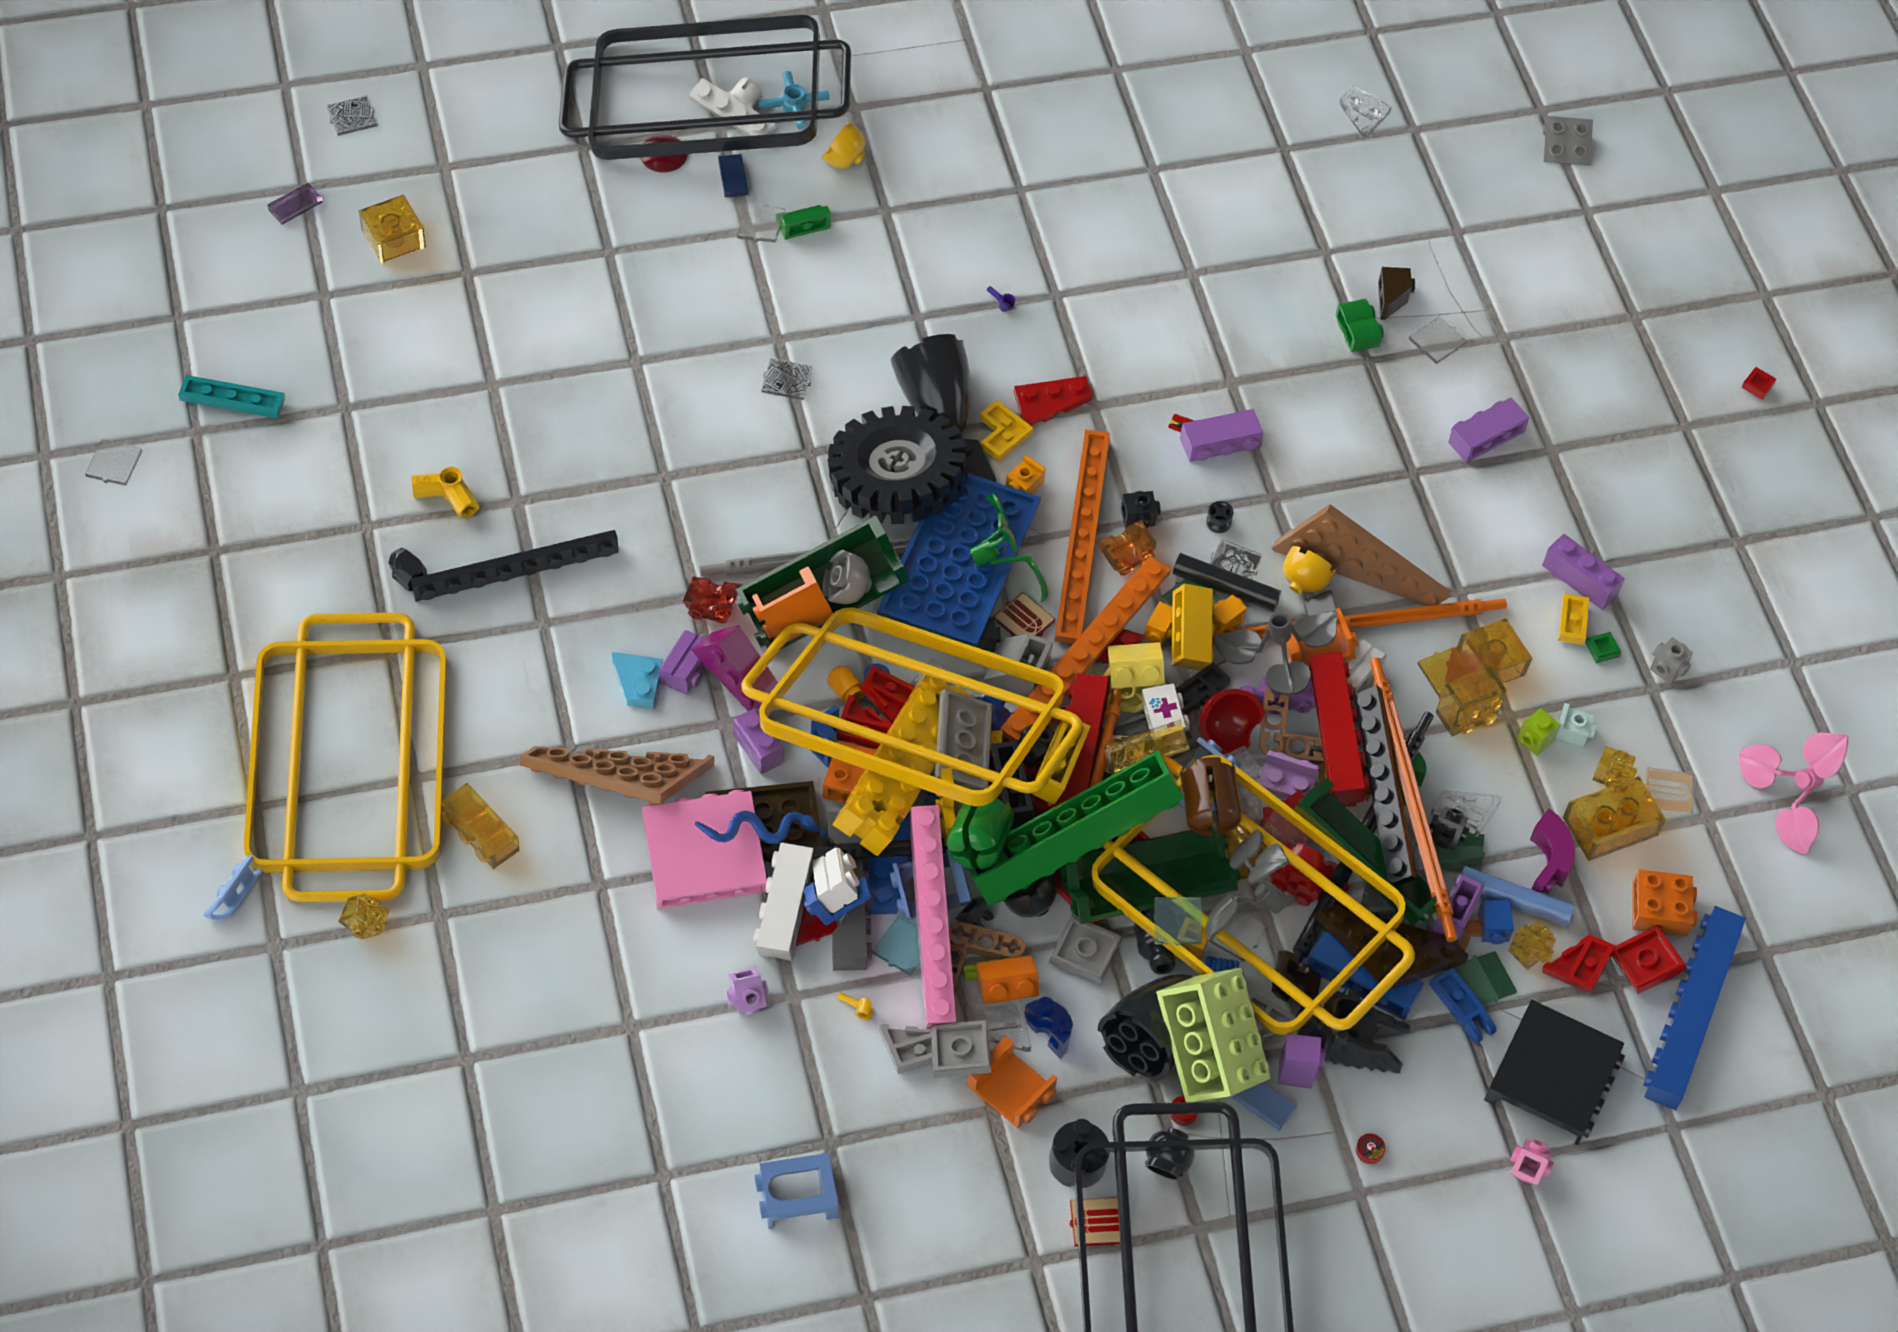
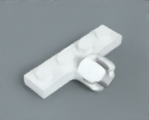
(736, 102)

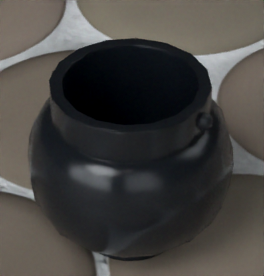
(1169, 1163)

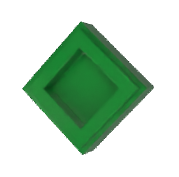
(1603, 647)

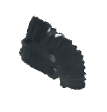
(1356, 1044)

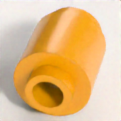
(845, 683)

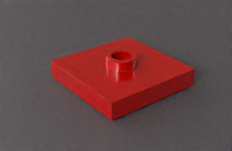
(1648, 959)

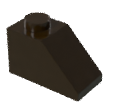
(1394, 289)

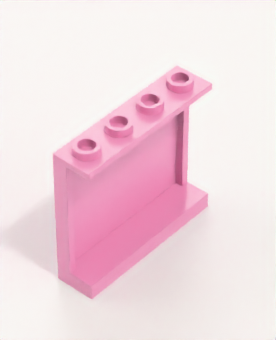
(690, 864)

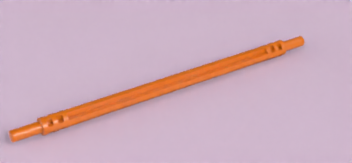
(1407, 615)
(1415, 806)

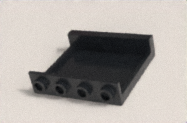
(1557, 1069)

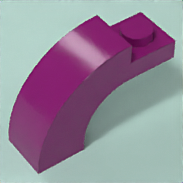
(1559, 849)

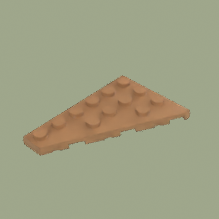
(642, 777)

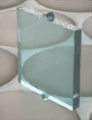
(1177, 920)
(900, 946)

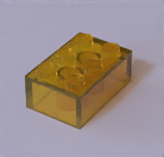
(1613, 818)

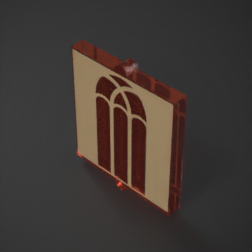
(1024, 617)

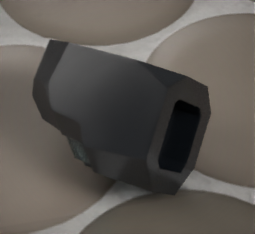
(405, 566)

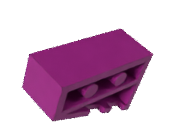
(730, 659)

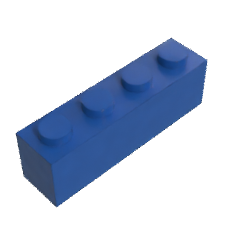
(1331, 958)

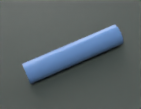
(1523, 898)

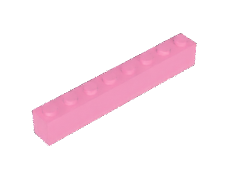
(932, 916)

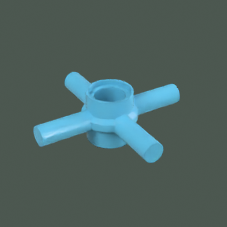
(793, 98)

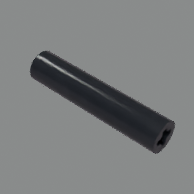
(1227, 582)

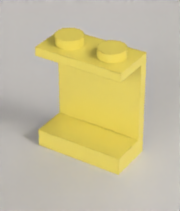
(1136, 665)

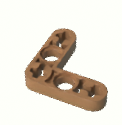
(1284, 739)
(962, 946)

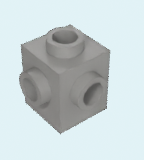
(1671, 660)

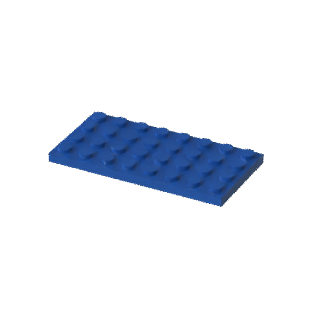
(945, 585)

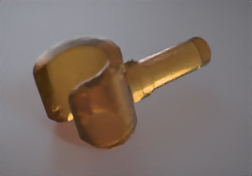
(1472, 928)

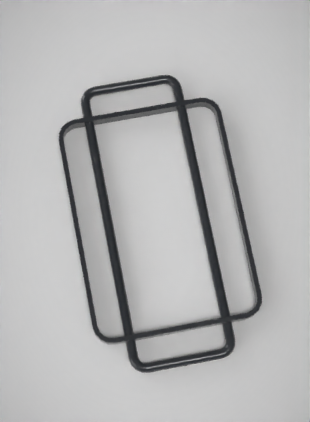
(715, 144)
(1235, 1144)

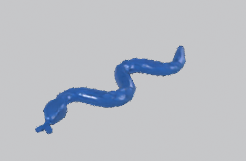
(806, 822)

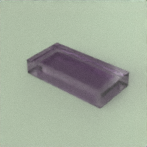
(294, 203)

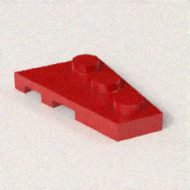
(1044, 399)

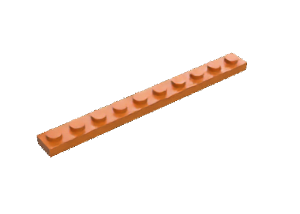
(1082, 537)
(1094, 640)

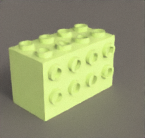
(1213, 1035)

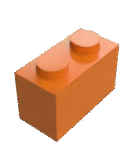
(1007, 979)

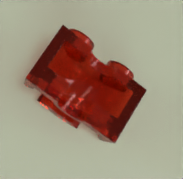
(710, 600)

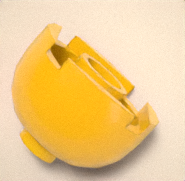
(846, 148)
(1306, 571)

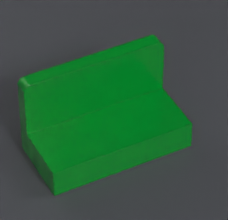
(805, 221)

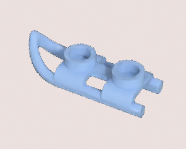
(227, 893)

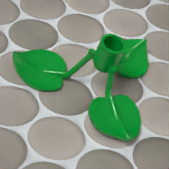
(987, 549)

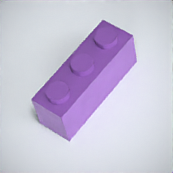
(1488, 429)
(1221, 435)
(1583, 571)

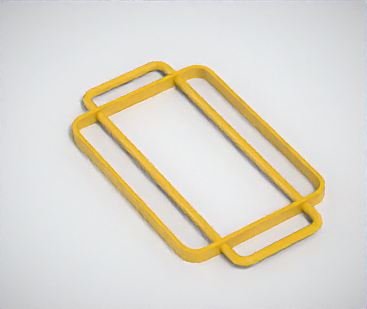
(301, 648)
(891, 769)
(1311, 1006)

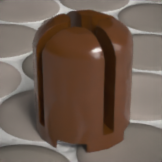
(1219, 778)

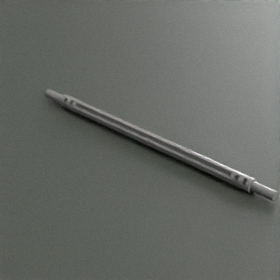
(770, 562)

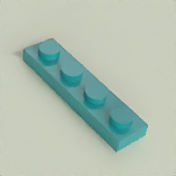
(231, 396)

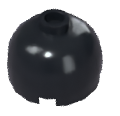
(1033, 900)

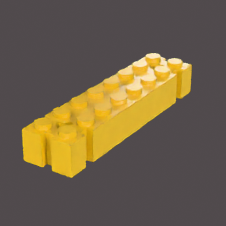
(879, 801)

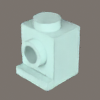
(1575, 726)

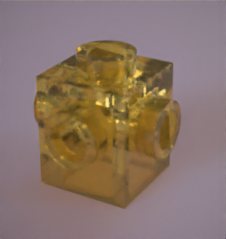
(1614, 767)
(364, 916)
(1532, 944)

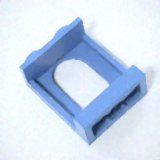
(904, 872)
(779, 1209)

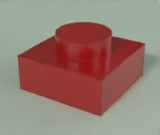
(1759, 383)

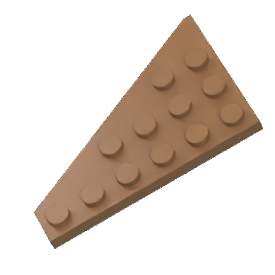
(1361, 556)

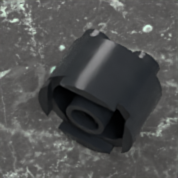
(1067, 1145)

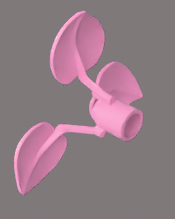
(1759, 767)

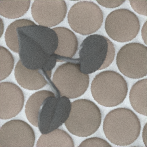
(1286, 678)
(1267, 894)

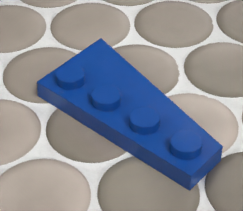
(883, 893)

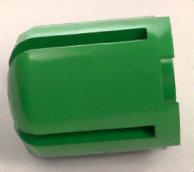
(980, 834)

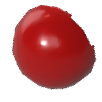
(1230, 719)

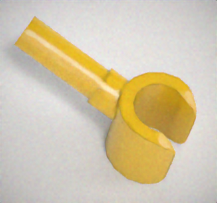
(864, 1005)

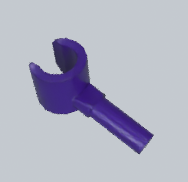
(1003, 299)

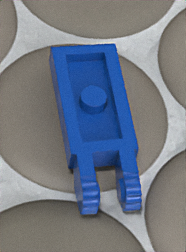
(1462, 1004)

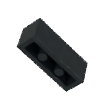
(1019, 802)

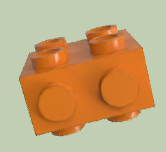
(843, 776)
(1663, 901)

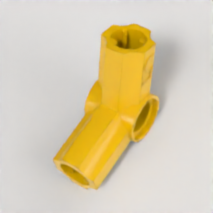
(440, 485)

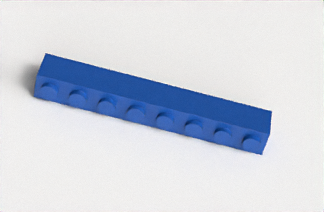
(1694, 1009)

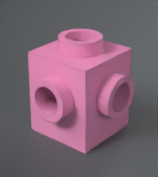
(1529, 1170)

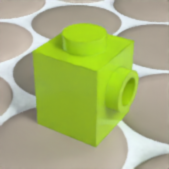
(1538, 731)

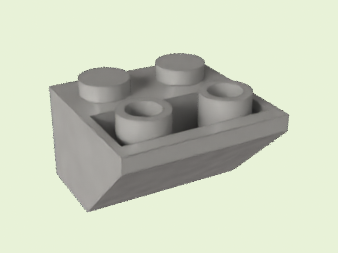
(1024, 649)

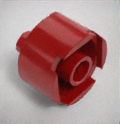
(1294, 882)

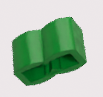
(1359, 325)

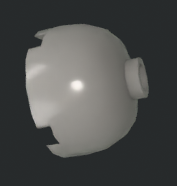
(847, 578)

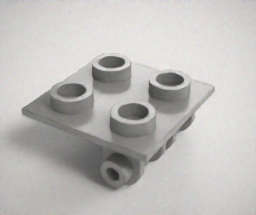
(1568, 140)

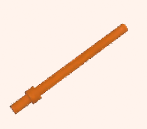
(1111, 716)

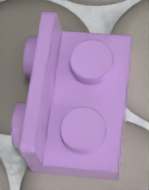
(1286, 775)

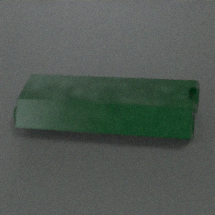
(864, 540)
(1351, 834)
(1183, 860)

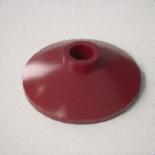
(664, 163)

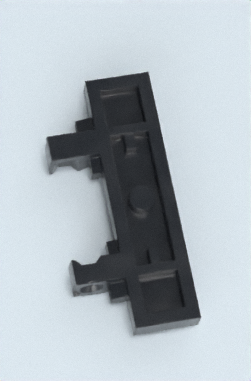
(1202, 687)

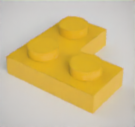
(1007, 428)
(946, 806)

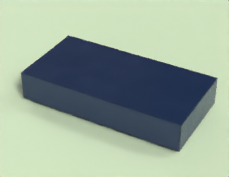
(733, 175)

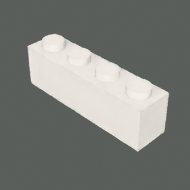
(785, 901)

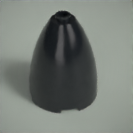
(936, 377)
(1137, 1032)

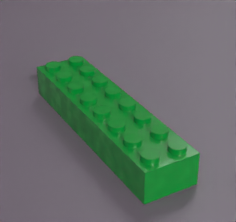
(1079, 826)

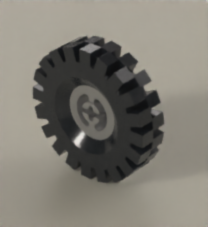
(897, 464)

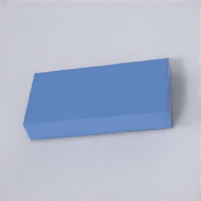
(1266, 1104)

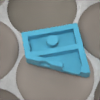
(638, 678)

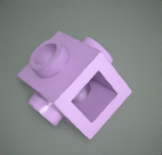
(747, 991)

